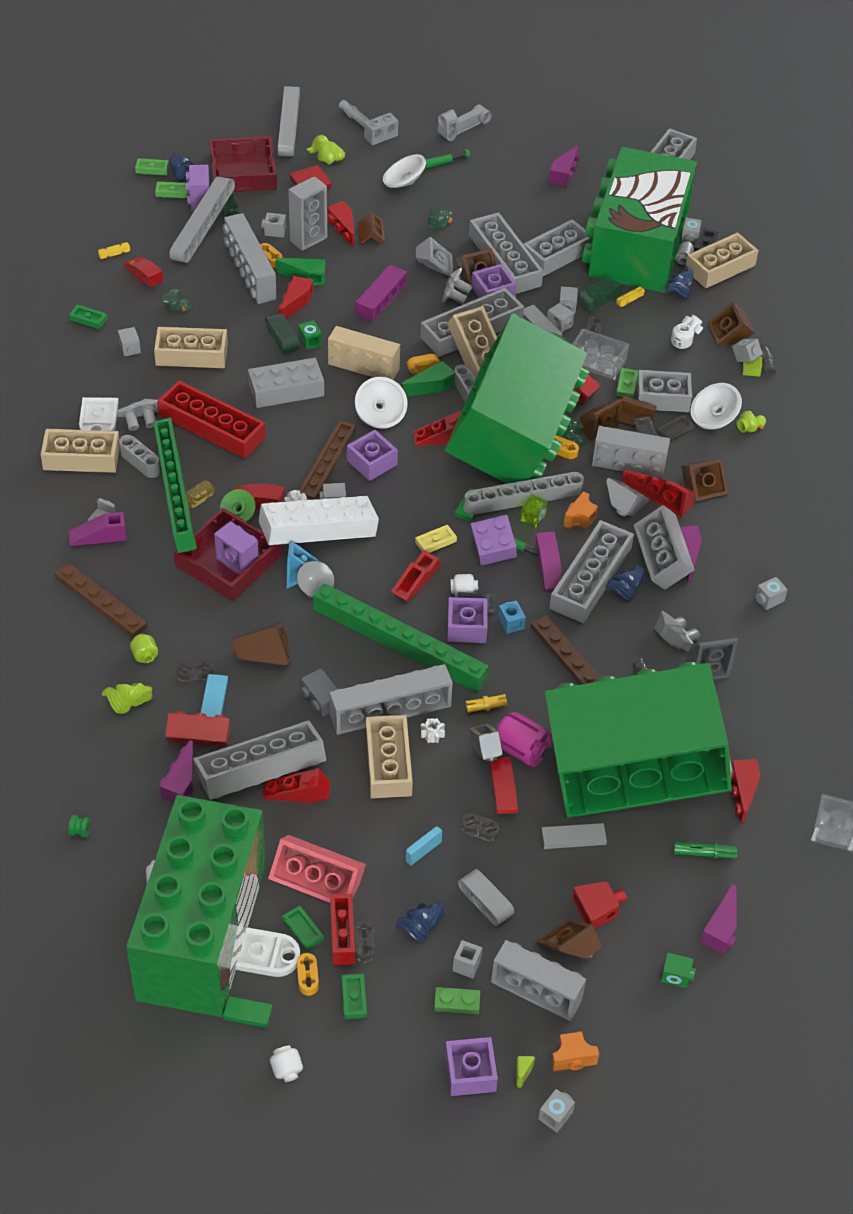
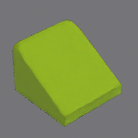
(753, 368)
(523, 1068)

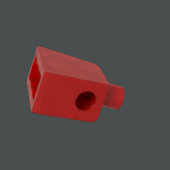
(598, 902)

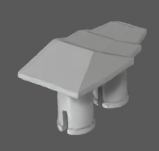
(455, 282)
(142, 408)
(673, 632)

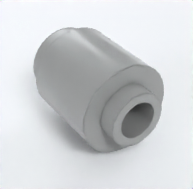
(683, 250)

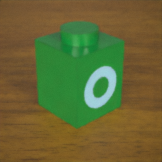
(310, 335)
(678, 970)

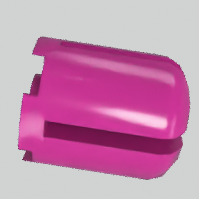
(523, 738)

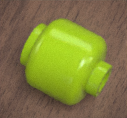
(144, 648)

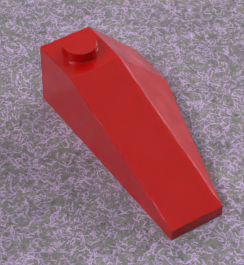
(663, 492)

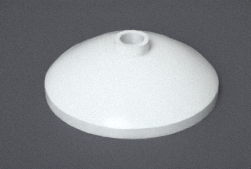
(404, 171)
(384, 392)
(716, 406)

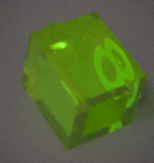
(534, 510)

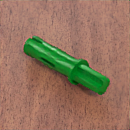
(705, 850)

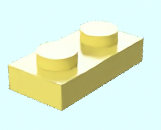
(436, 539)

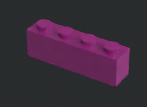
(381, 293)

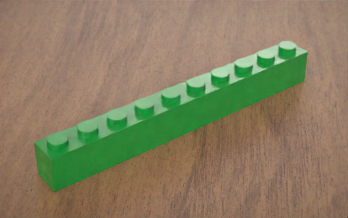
(174, 486)
(400, 637)

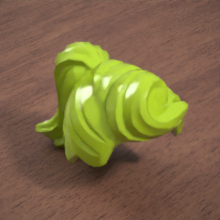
(327, 150)
(127, 695)

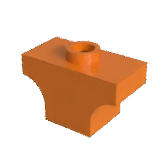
(581, 512)
(574, 1053)

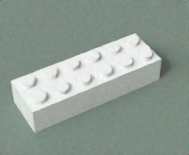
(318, 520)

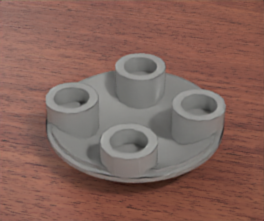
(312, 576)

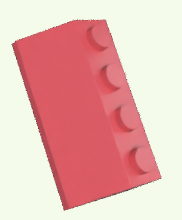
(315, 869)

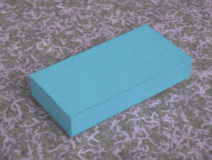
(423, 845)

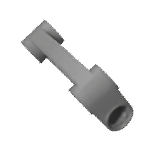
(450, 126)

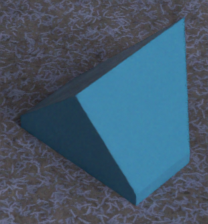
(296, 559)

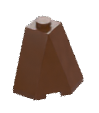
(263, 645)

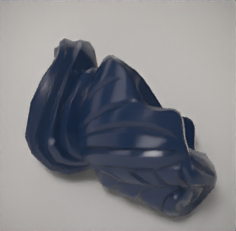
(179, 166)
(681, 283)
(627, 582)
(421, 920)

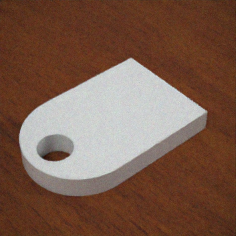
(98, 414)
(264, 953)

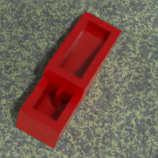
(144, 271)
(264, 493)
(416, 576)
(503, 786)

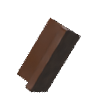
(369, 227)
(635, 409)

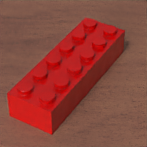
(212, 419)

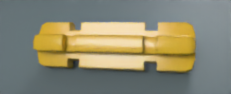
(114, 250)
(630, 296)

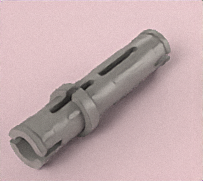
(352, 112)

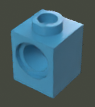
(511, 617)

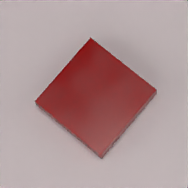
(305, 174)

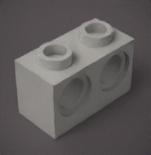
(380, 129)

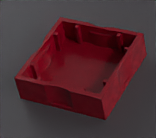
(245, 161)
(204, 566)

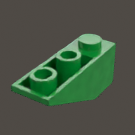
(304, 268)
(433, 380)

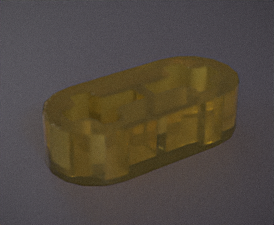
(200, 493)

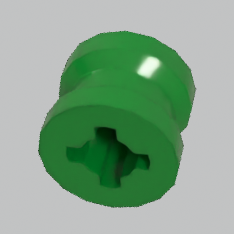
(79, 826)

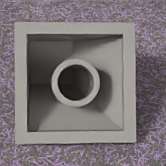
(435, 256)
(625, 498)

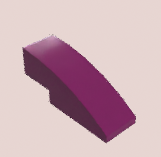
(548, 560)

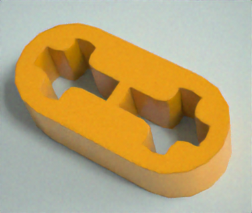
(271, 253)
(422, 363)
(568, 448)
(312, 973)

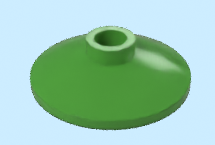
(237, 499)

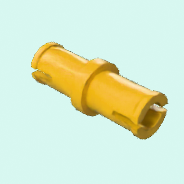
(486, 703)

